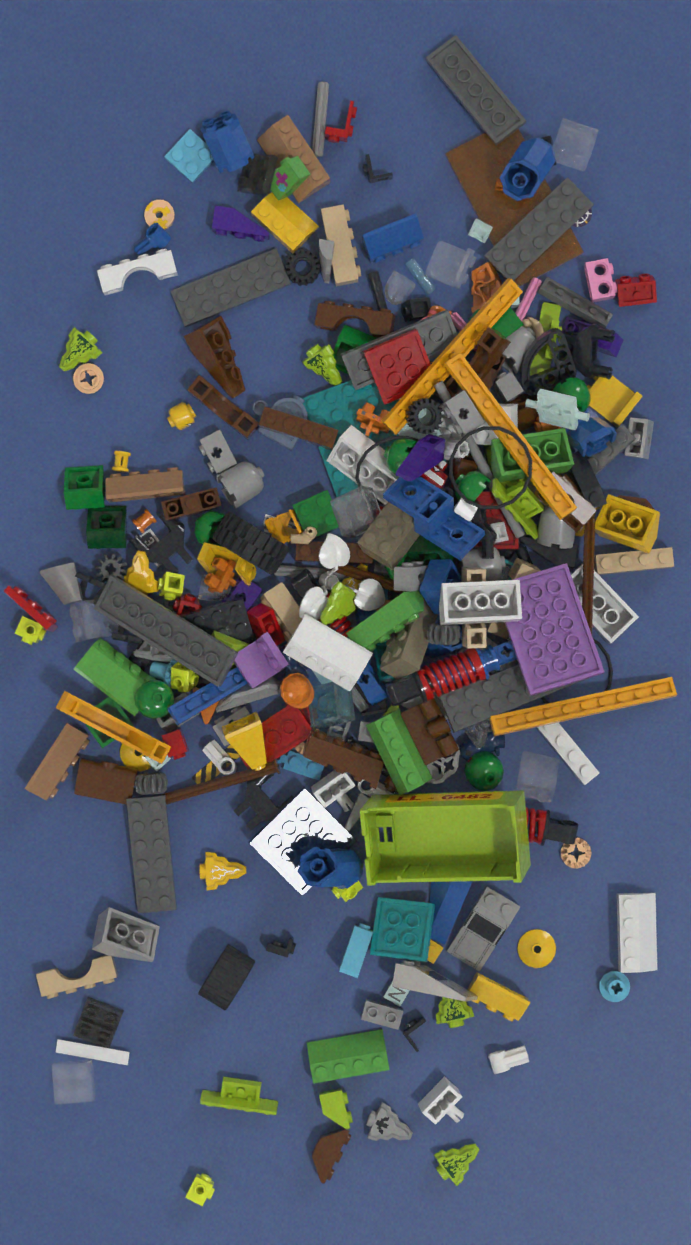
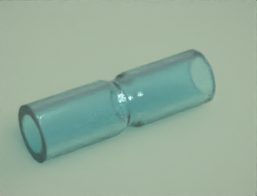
(418, 274)

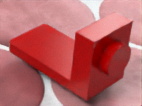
(335, 135)

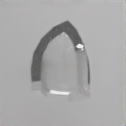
(398, 288)
(205, 595)

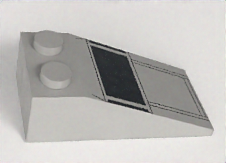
(483, 928)
(422, 979)

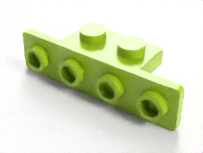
(549, 319)
(523, 508)
(239, 1095)

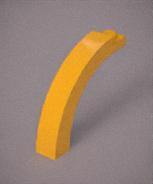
(113, 727)

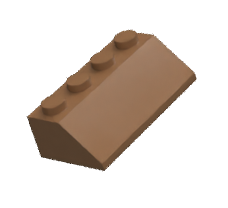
(286, 141)
(145, 486)
(57, 762)

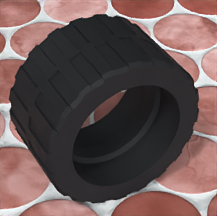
(226, 977)

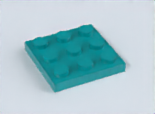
(402, 929)

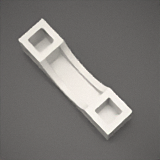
(113, 277)
(569, 751)

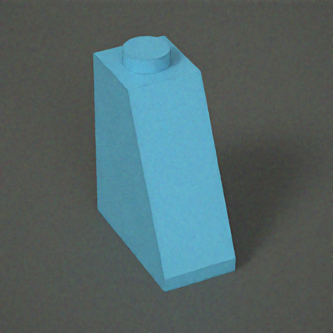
(356, 950)

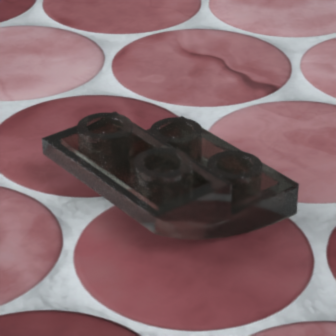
(257, 175)
(98, 1022)

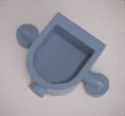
(292, 406)

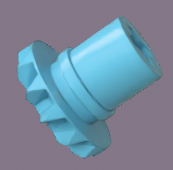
(162, 671)
(614, 986)

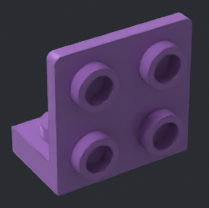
(260, 660)

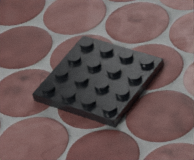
(227, 618)

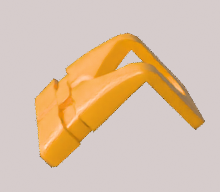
(279, 526)

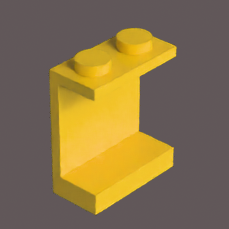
(612, 399)
(245, 569)

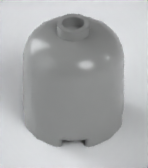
(514, 353)
(241, 483)
(554, 530)
(493, 566)

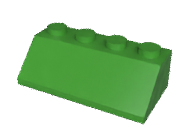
(549, 445)
(388, 620)
(113, 674)
(399, 752)
(347, 1056)

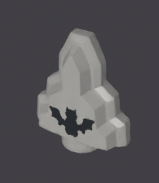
(385, 1125)

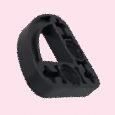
(557, 371)

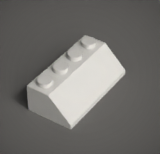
(373, 470)
(480, 602)
(327, 652)
(636, 932)

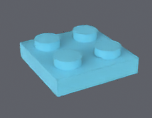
(190, 156)

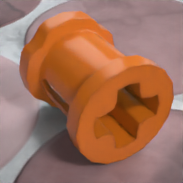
(144, 521)

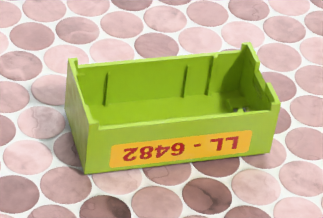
(446, 837)

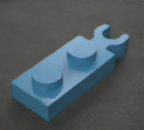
(297, 763)

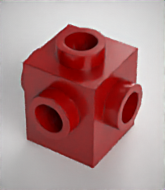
(188, 600)

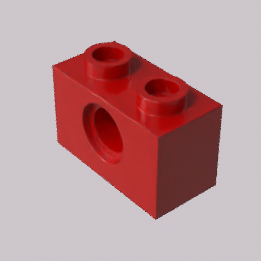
(264, 620)
(177, 742)

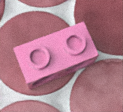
(594, 280)

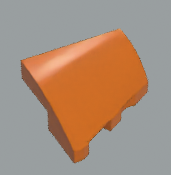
(485, 284)

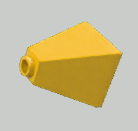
(247, 739)

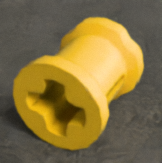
(118, 466)

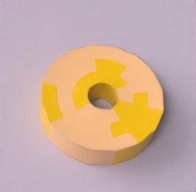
(159, 206)

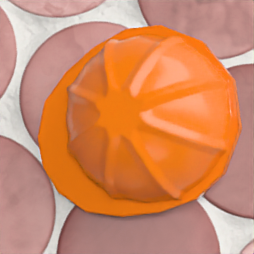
(296, 690)

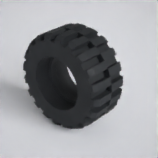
(250, 543)

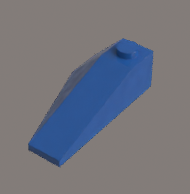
(448, 901)

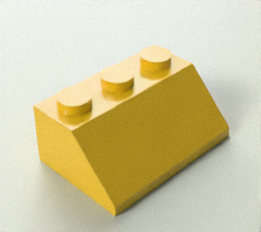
(284, 221)
(628, 523)
(498, 997)

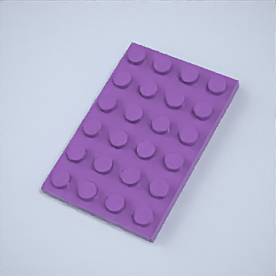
(553, 635)

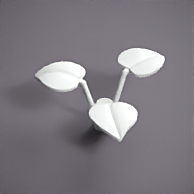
(332, 554)

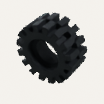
(302, 256)
(414, 421)

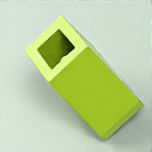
(334, 1106)

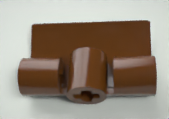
(430, 731)
(105, 780)

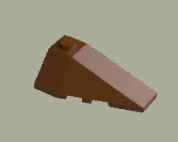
(213, 350)

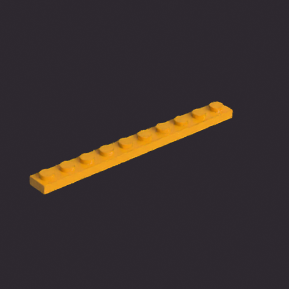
(462, 343)
(496, 416)
(582, 706)

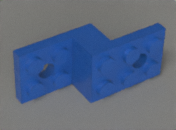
(434, 515)

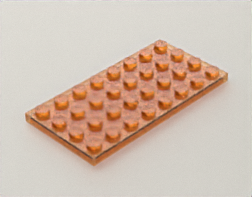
(477, 168)

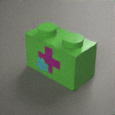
(288, 177)

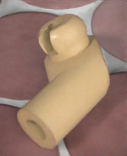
(534, 325)
(304, 538)

